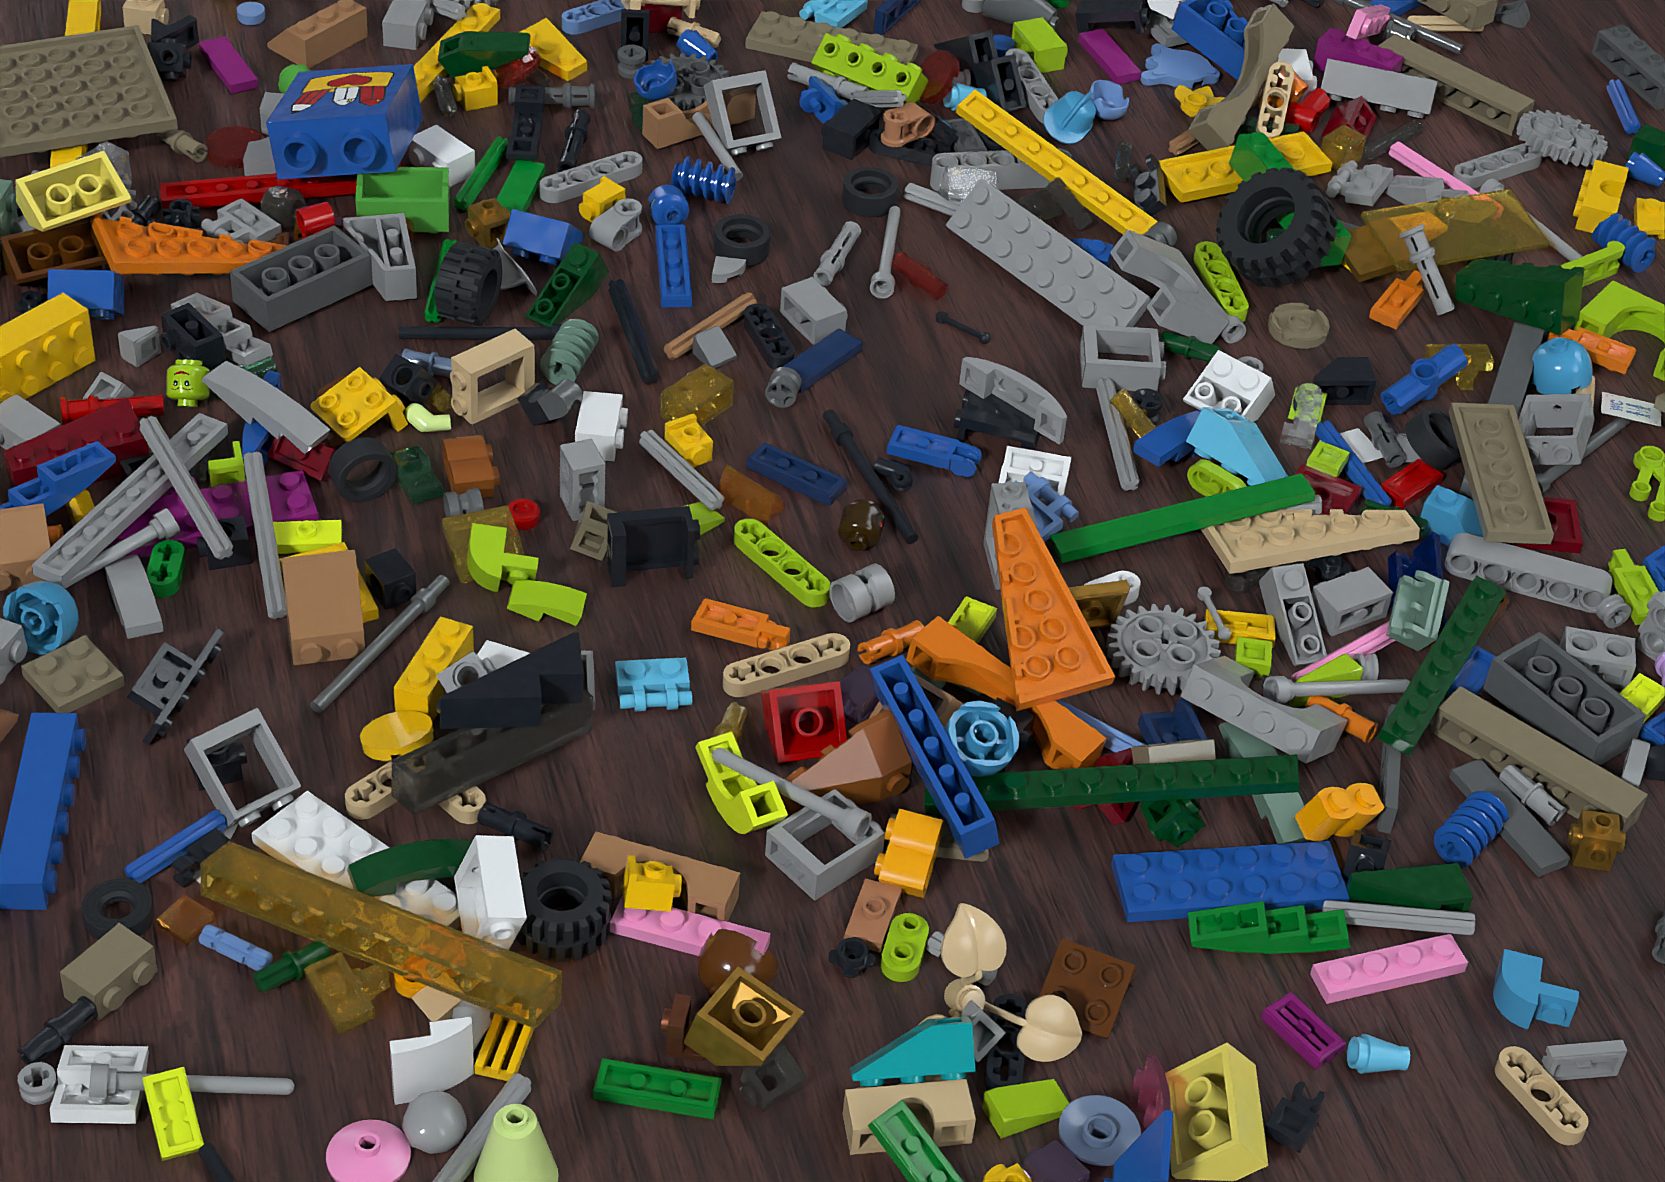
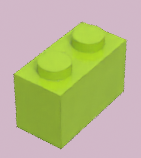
(1041, 44)

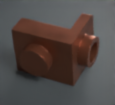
(677, 1024)

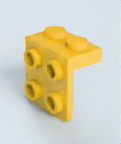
(358, 404)

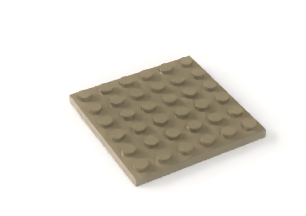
(79, 91)

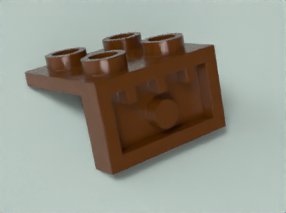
(1090, 984)

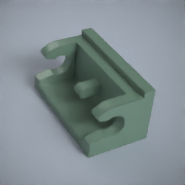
(1418, 610)

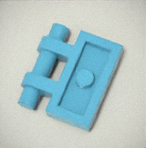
(833, 12)
(653, 683)

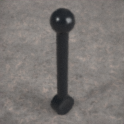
(942, 317)

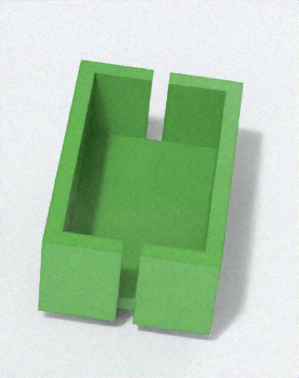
(415, 191)

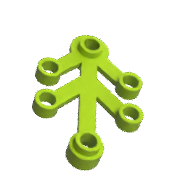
(1650, 461)

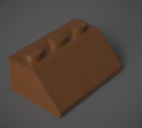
(66, 247)

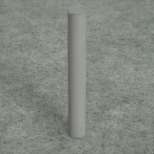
(716, 144)

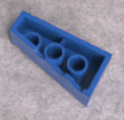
(1213, 31)

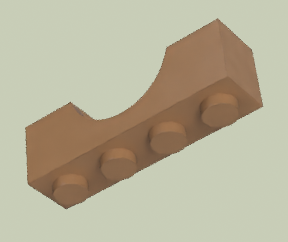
(668, 124)
(704, 887)

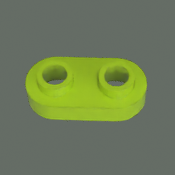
(1212, 479)
(907, 940)

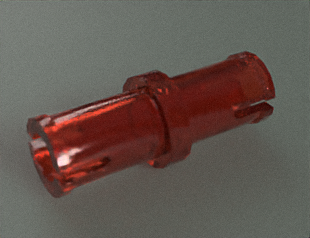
(919, 275)

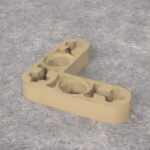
(382, 799)

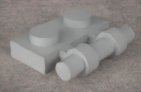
(1362, 185)
(243, 219)

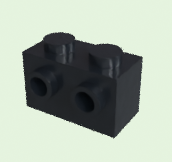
(192, 337)

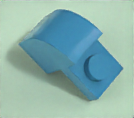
(1523, 997)

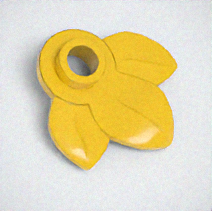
(1194, 100)

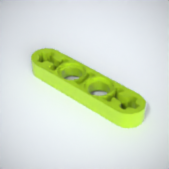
(1224, 281)
(755, 538)

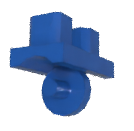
(820, 100)

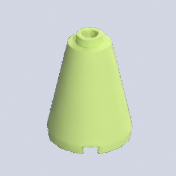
(516, 1149)

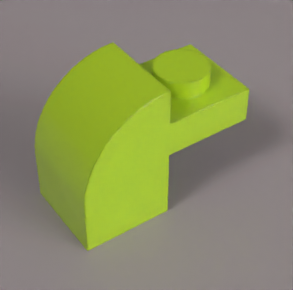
(490, 564)

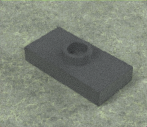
(968, 137)

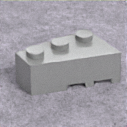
(390, 251)

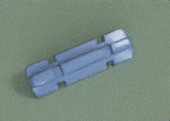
(235, 948)

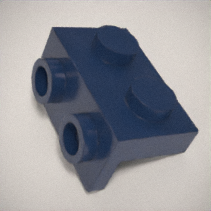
(1171, 726)

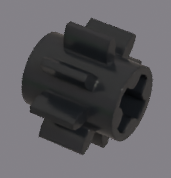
(182, 214)

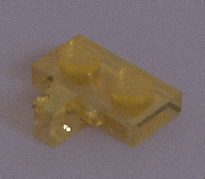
(1477, 357)
(346, 991)

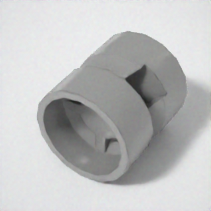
(862, 592)

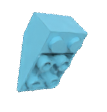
(1235, 444)

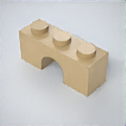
(939, 1106)

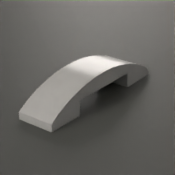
(989, 378)

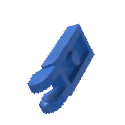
(934, 450)

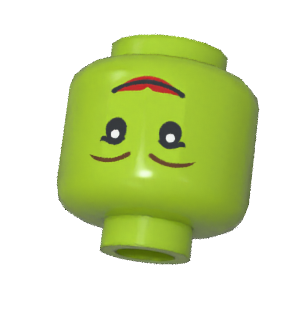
(186, 383)

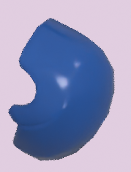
(656, 80)

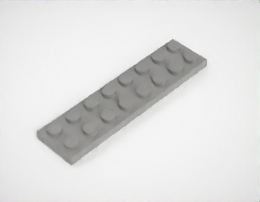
(1046, 260)

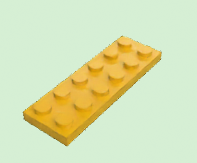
(1211, 175)

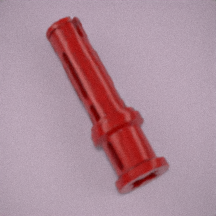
(78, 408)

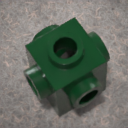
(1173, 819)

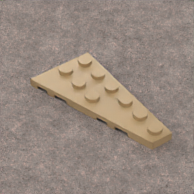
(1299, 536)

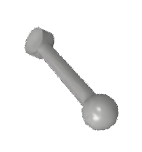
(1204, 594)

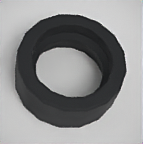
(869, 204)
(744, 227)
(1433, 438)
(354, 453)

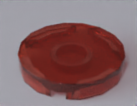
(517, 70)
(939, 70)
(230, 144)

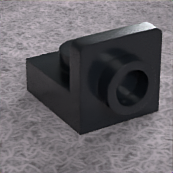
(1366, 853)

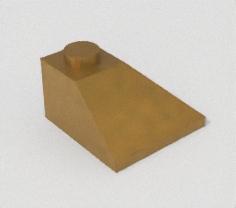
(741, 1022)

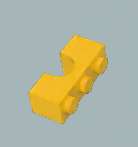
(1599, 194)
(418, 685)

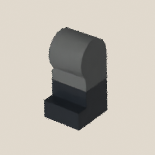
(550, 403)

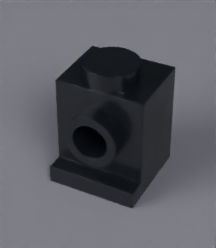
(226, 763)

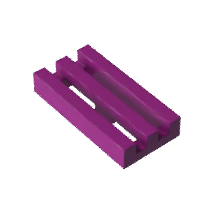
(1299, 1033)

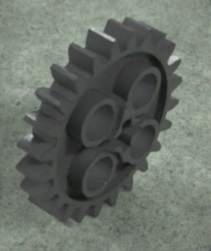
(691, 77)

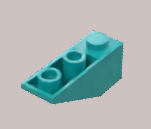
(930, 1048)

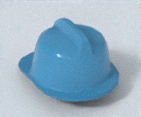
(1070, 117)

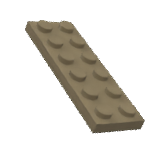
(801, 38)
(1500, 474)

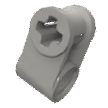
(617, 225)

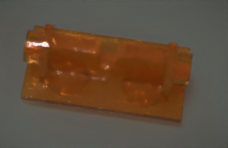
(749, 495)

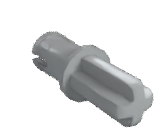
(1532, 794)

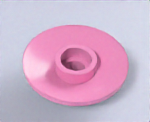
(382, 1163)

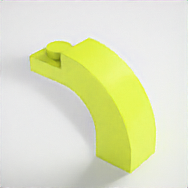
(736, 797)

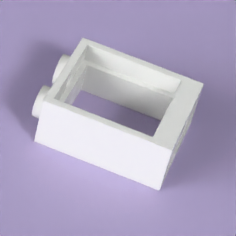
(491, 891)

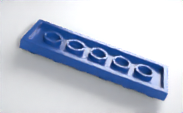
(1187, 881)

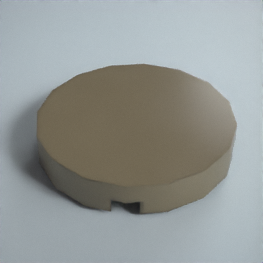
(1298, 326)

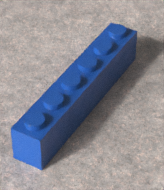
(935, 757)
(39, 810)

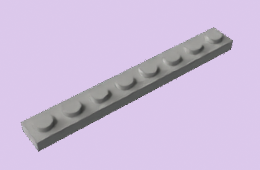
(125, 504)

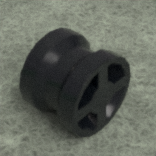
(1150, 401)

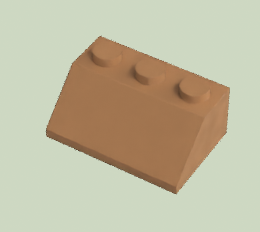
(322, 34)
(22, 542)

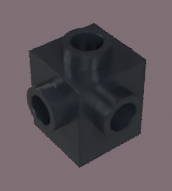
(166, 50)

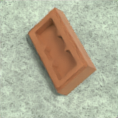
(873, 913)

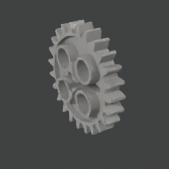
(1561, 137)
(1159, 647)

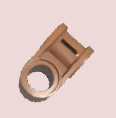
(906, 124)

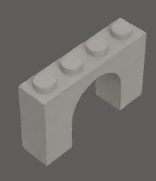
(1182, 298)
(1223, 690)

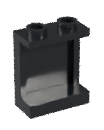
(1111, 11)
(995, 418)
(651, 541)

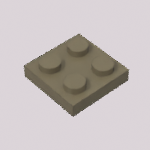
(73, 675)

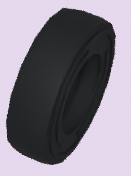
(113, 892)

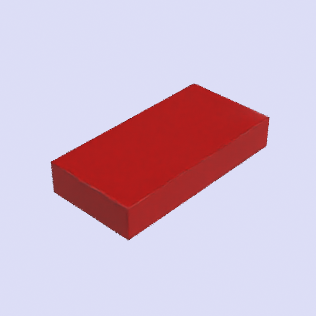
(1411, 483)

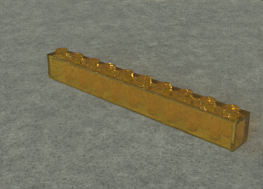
(382, 934)

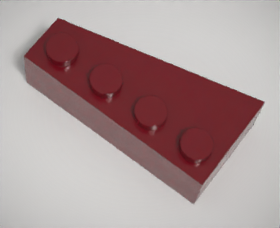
(111, 426)

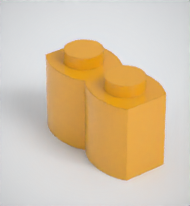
(1339, 811)
(910, 852)

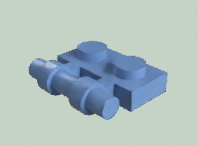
(1048, 516)

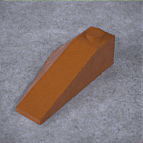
(861, 769)

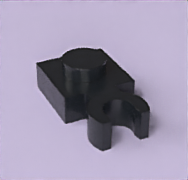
(1294, 1119)

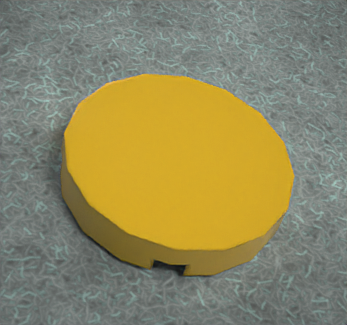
(396, 734)

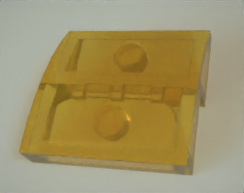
(458, 530)

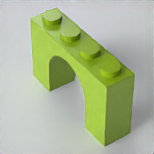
(1624, 309)

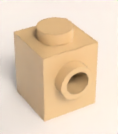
(142, 11)

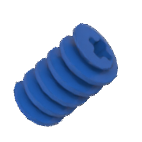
(704, 181)
(1638, 247)
(1470, 828)

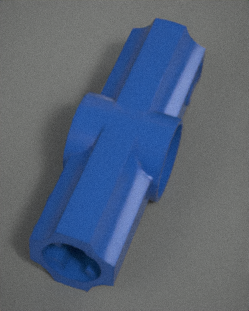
(1424, 379)

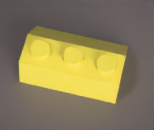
(70, 192)
(1216, 1117)

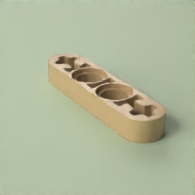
(748, 678)

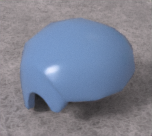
(1108, 100)

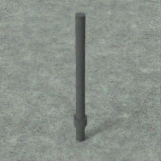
(1421, 32)
(1553, 473)
(420, 603)

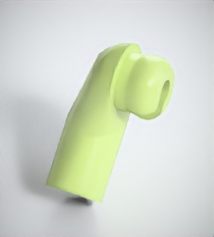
(425, 421)

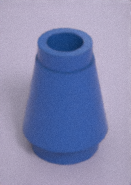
(693, 42)
(1645, 170)

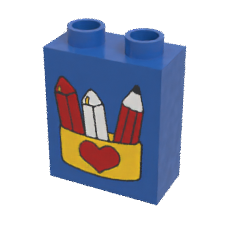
(345, 121)

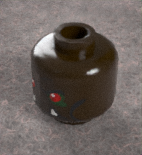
(862, 524)

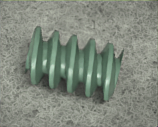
(569, 350)

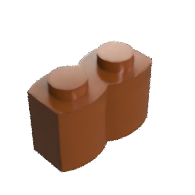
(469, 465)

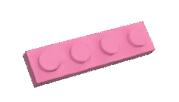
(1369, 21)
(677, 929)
(1388, 968)

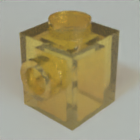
(1343, 145)

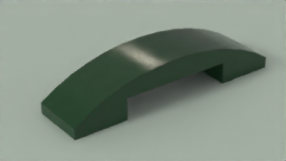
(407, 862)

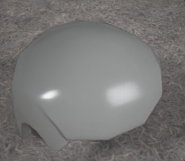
(434, 1122)

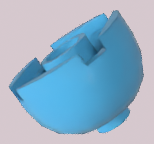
(1561, 366)
(45, 613)
(983, 737)

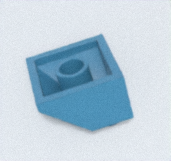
(1450, 515)

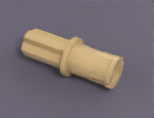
(679, 26)

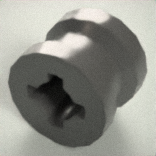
(631, 60)
(777, 392)

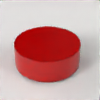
(525, 513)

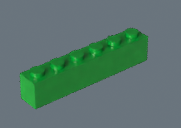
(1256, 154)

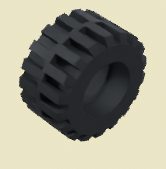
(468, 283)
(570, 931)

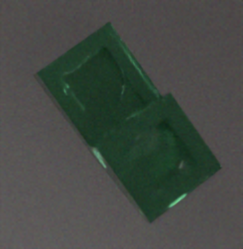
(416, 475)

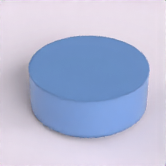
(251, 13)

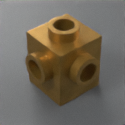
(487, 222)
(1596, 840)

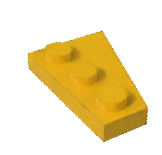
(555, 50)

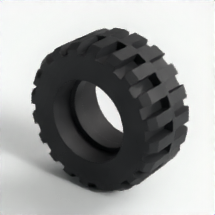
(1293, 251)

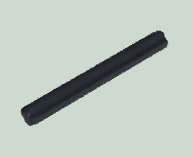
(633, 331)

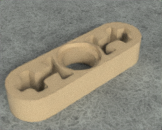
(1279, 113)
(1543, 1112)

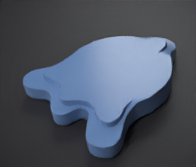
(1177, 68)

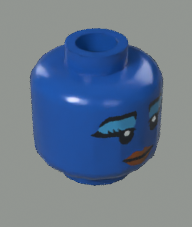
(668, 205)

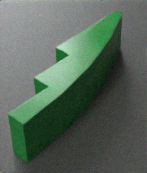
(1255, 930)

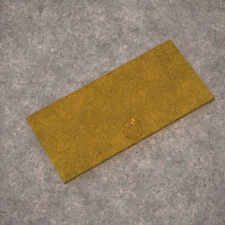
(1458, 227)

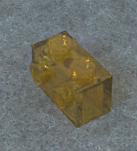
(699, 392)

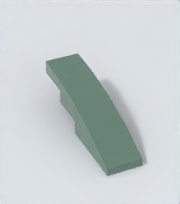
(1278, 807)

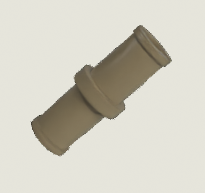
(183, 143)

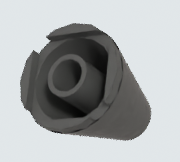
(1020, 10)

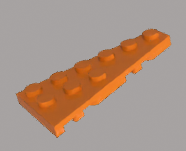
(171, 248)
(1045, 631)

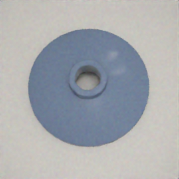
(1102, 1118)

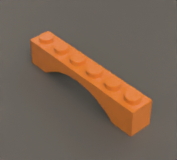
(954, 658)

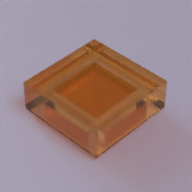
(185, 919)

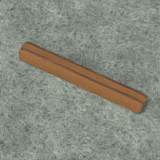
(720, 318)

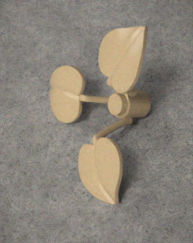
(978, 944)

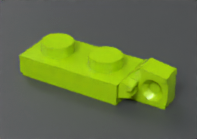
(1632, 584)

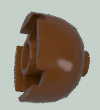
(726, 952)

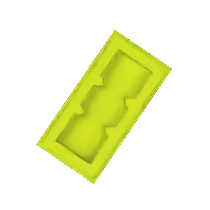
(306, 535)
(973, 618)
(1644, 694)
(172, 1113)

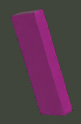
(1109, 56)
(228, 65)

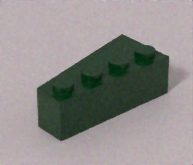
(1523, 292)

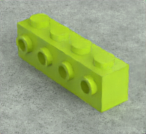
(865, 67)

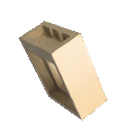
(507, 349)

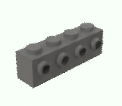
(1632, 62)

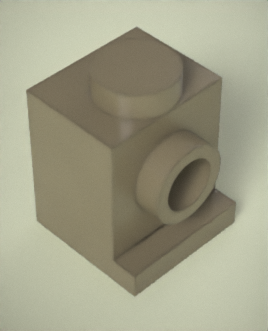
(591, 531)

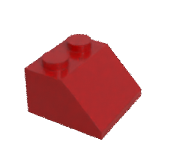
(804, 720)

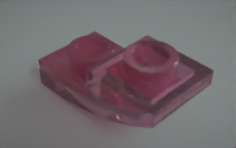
(1152, 1089)

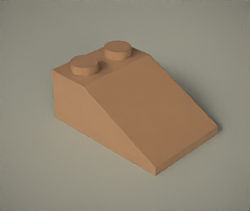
(323, 607)

